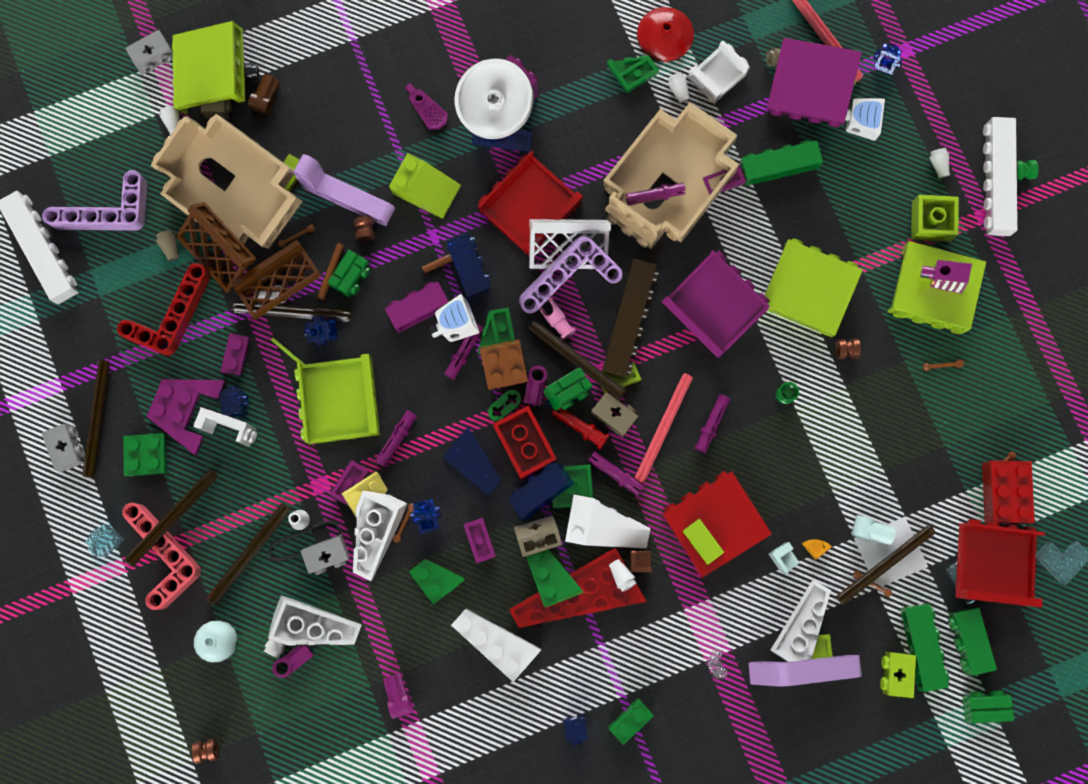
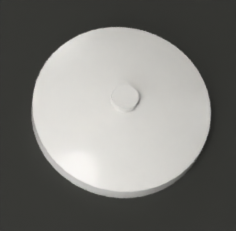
(494, 98)

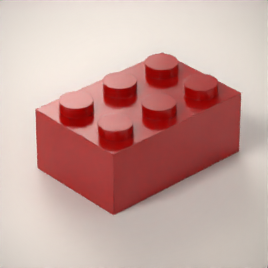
(524, 442)
(1008, 492)

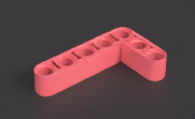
(165, 553)

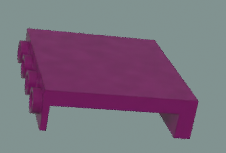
(813, 82)
(717, 303)

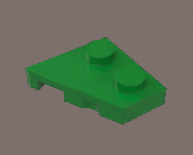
(633, 71)
(497, 328)
(435, 580)

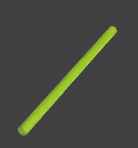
(286, 351)

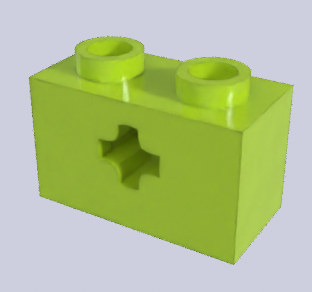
(901, 685)

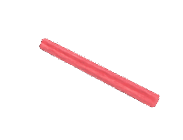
(819, 27)
(663, 428)

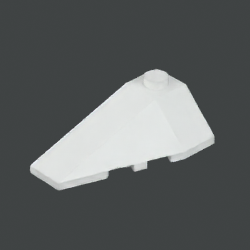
(377, 522)
(602, 526)
(305, 624)

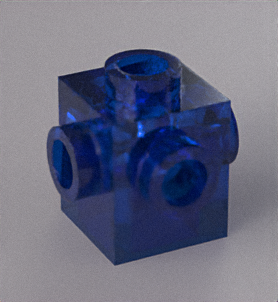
(884, 64)
(321, 330)
(426, 515)

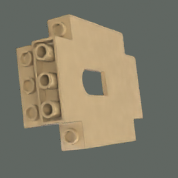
(685, 153)
(254, 202)

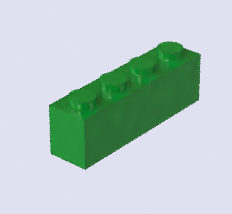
(781, 162)
(923, 642)

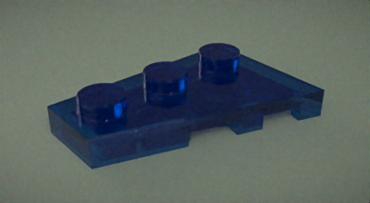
(472, 462)

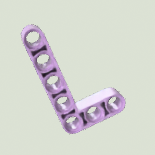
(317, 182)
(104, 214)
(567, 270)
(804, 671)

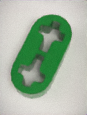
(501, 402)

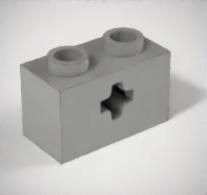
(150, 52)
(55, 442)
(313, 555)

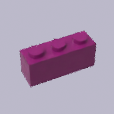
(416, 306)

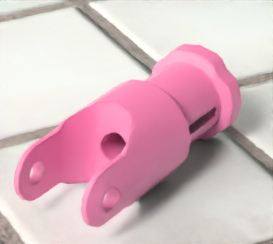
(558, 321)

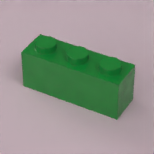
(971, 641)

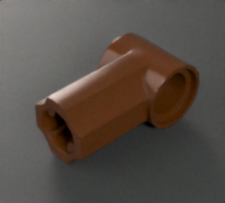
(263, 98)

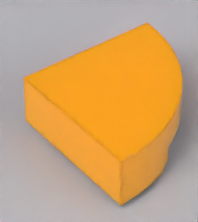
(816, 547)

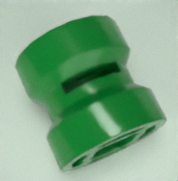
(1027, 169)
(788, 389)

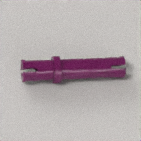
(663, 192)
(452, 371)
(712, 423)
(396, 438)
(615, 473)

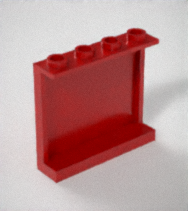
(527, 194)
(726, 515)
(997, 563)

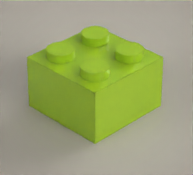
(935, 218)

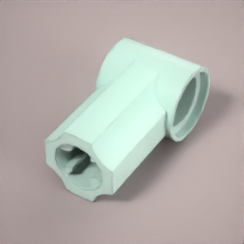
(867, 529)

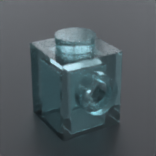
(103, 540)

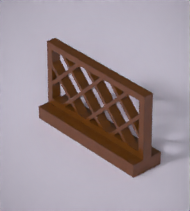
(222, 237)
(269, 270)

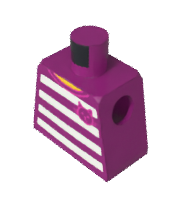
(948, 275)

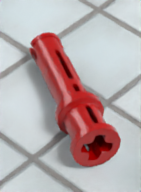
(588, 431)

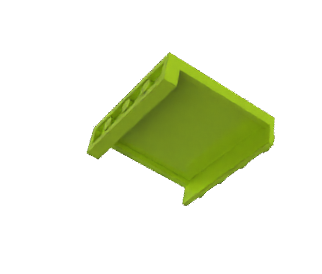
(208, 66)
(812, 287)
(931, 305)
(337, 400)

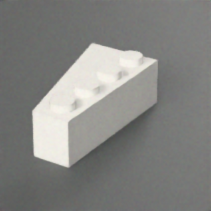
(498, 645)

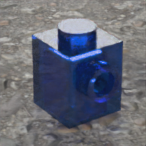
(234, 402)
(575, 730)

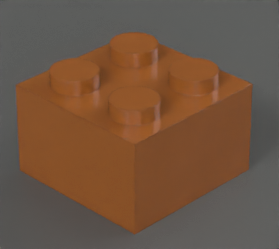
(503, 364)

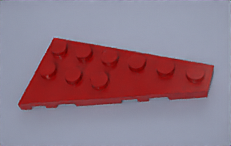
(599, 595)

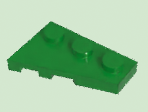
(551, 578)

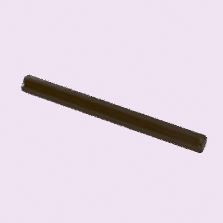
(297, 311)
(576, 359)
(96, 419)
(170, 518)
(248, 554)
(885, 564)

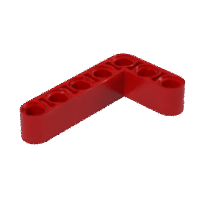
(172, 315)

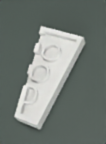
(802, 629)

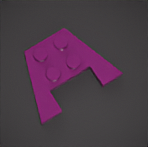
(175, 406)

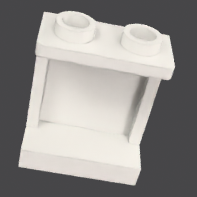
(719, 72)
(208, 419)

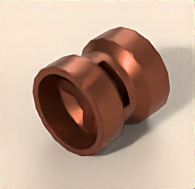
(364, 229)
(848, 348)
(205, 751)

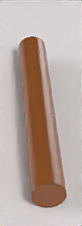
(438, 263)
(331, 268)

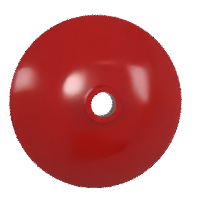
(661, 43)

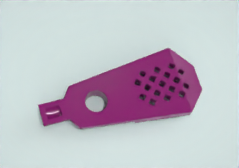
(426, 106)

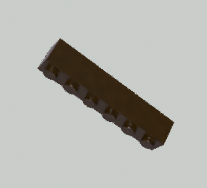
(629, 318)

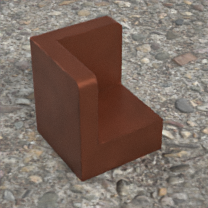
(640, 561)

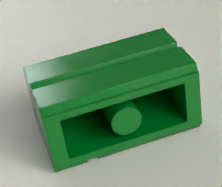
(349, 274)
(568, 389)
(988, 708)
(630, 721)

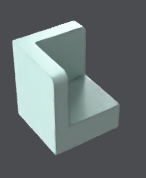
(784, 558)

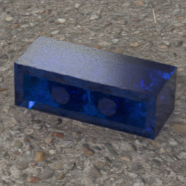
(517, 141)
(468, 265)
(540, 490)

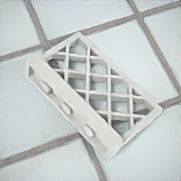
(565, 226)

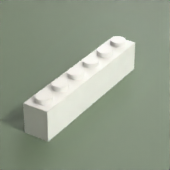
(1000, 176)
(37, 247)

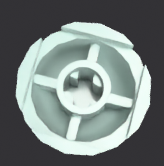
(215, 641)

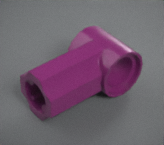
(534, 387)
(293, 659)
(399, 702)

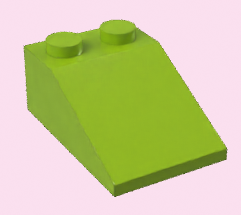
(424, 186)

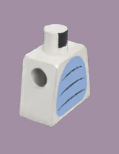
(865, 117)
(455, 320)

